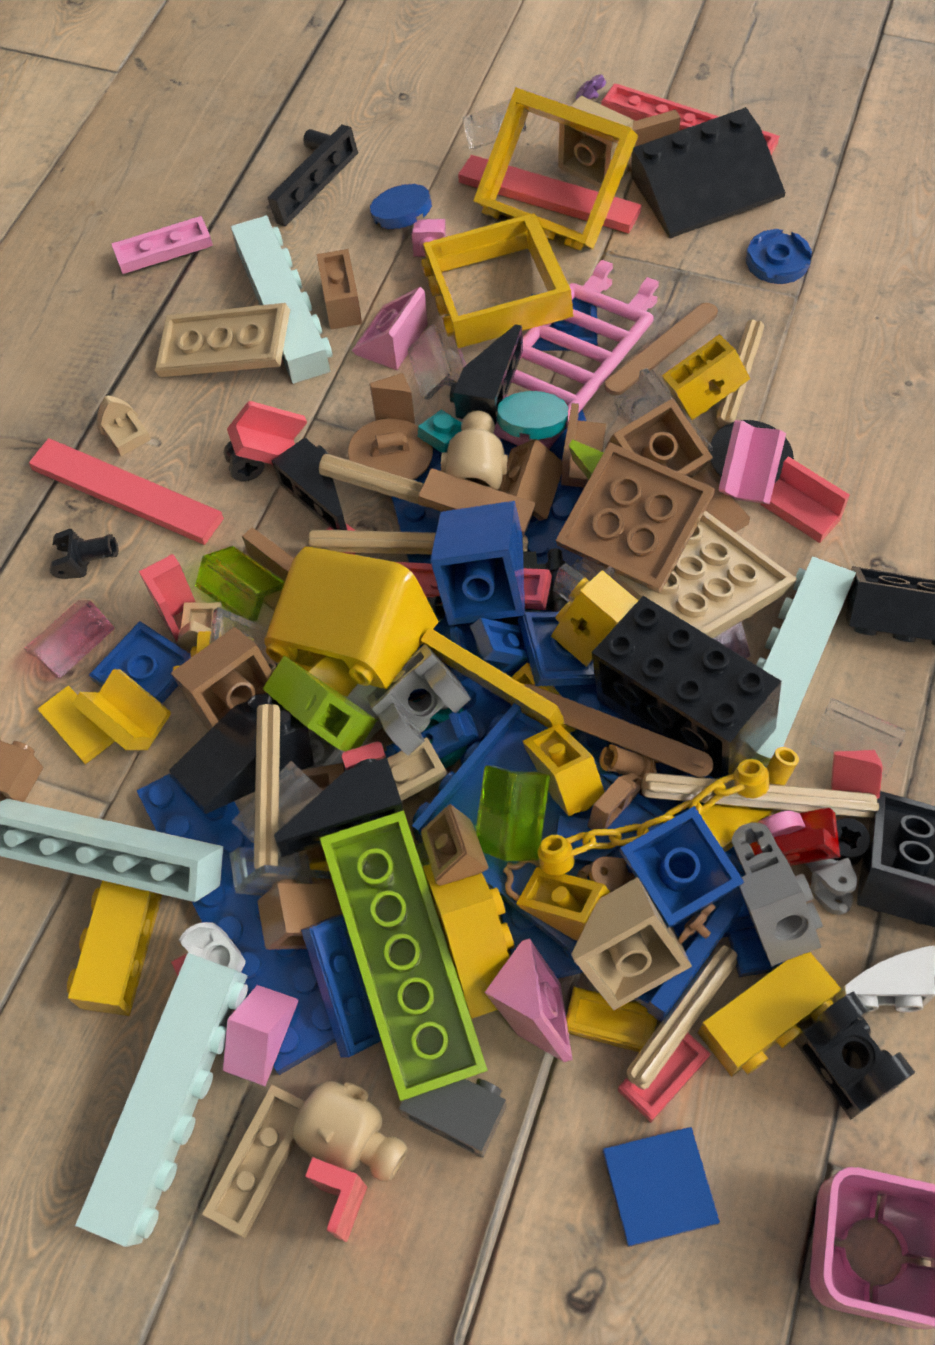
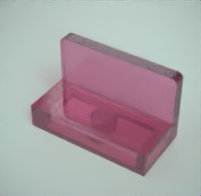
(70, 637)

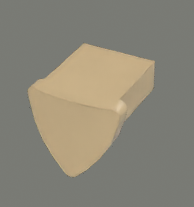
(121, 425)
(195, 618)

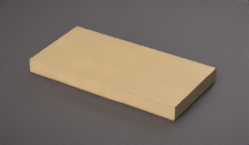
(223, 340)

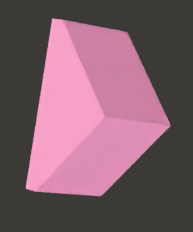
(257, 1033)

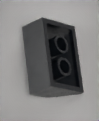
(892, 605)

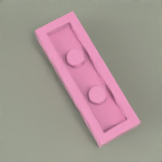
(162, 244)

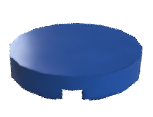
(400, 206)
(778, 256)

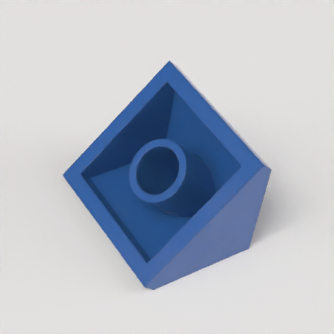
(681, 867)

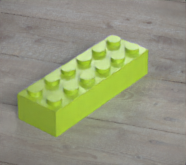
(403, 956)

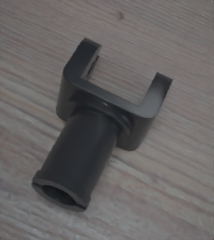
(80, 553)

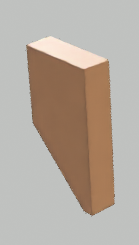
(614, 801)

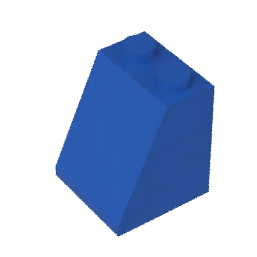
(480, 563)

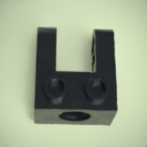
(845, 1028)

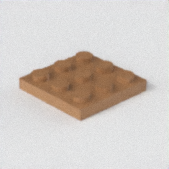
(635, 517)

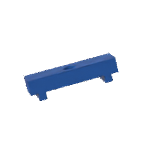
(447, 735)

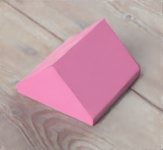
(394, 330)
(532, 1001)

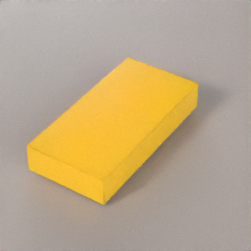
(74, 727)
(594, 1019)

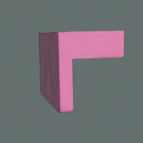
(752, 463)

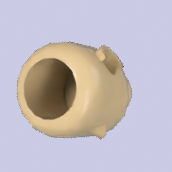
(476, 452)
(344, 1131)

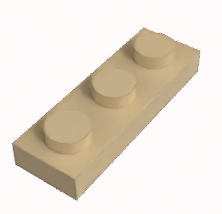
(255, 1163)

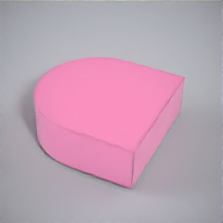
(783, 823)

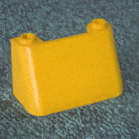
(352, 611)

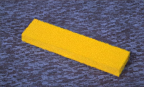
(493, 679)

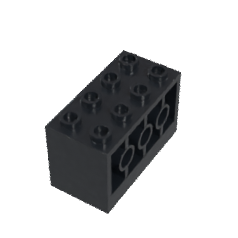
(686, 686)

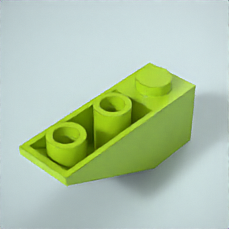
(319, 706)

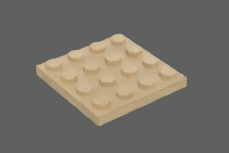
(715, 580)

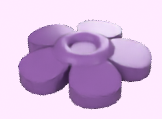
(590, 87)

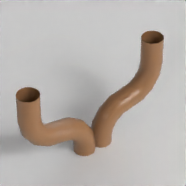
(510, 877)

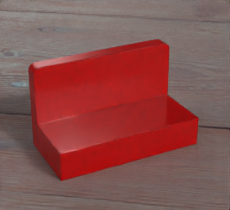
(811, 844)

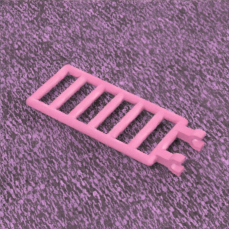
(589, 293)

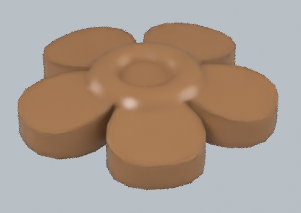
(696, 924)

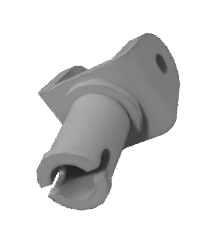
(832, 882)

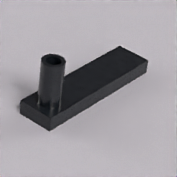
(328, 159)

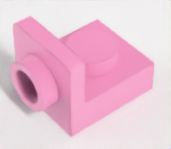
(426, 231)

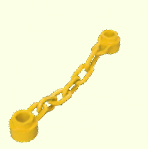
(556, 852)

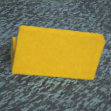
(124, 711)

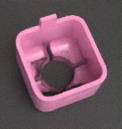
(909, 1213)

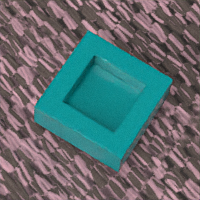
(439, 430)

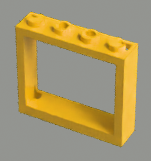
(505, 144)
(486, 244)

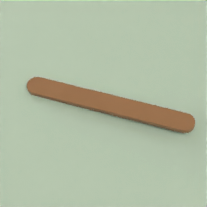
(661, 348)
(630, 736)

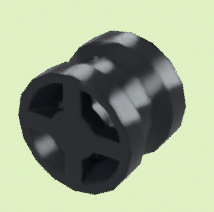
(240, 467)
(860, 841)

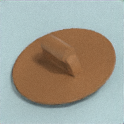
(391, 447)

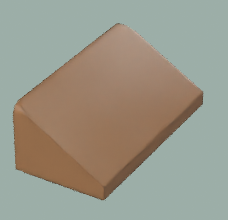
(392, 398)
(453, 847)

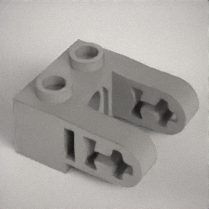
(407, 719)
(775, 896)

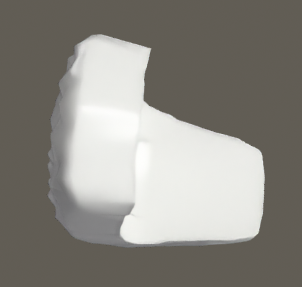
(212, 944)

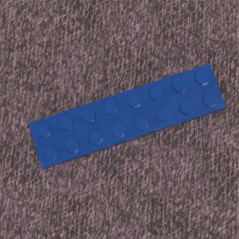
(239, 916)

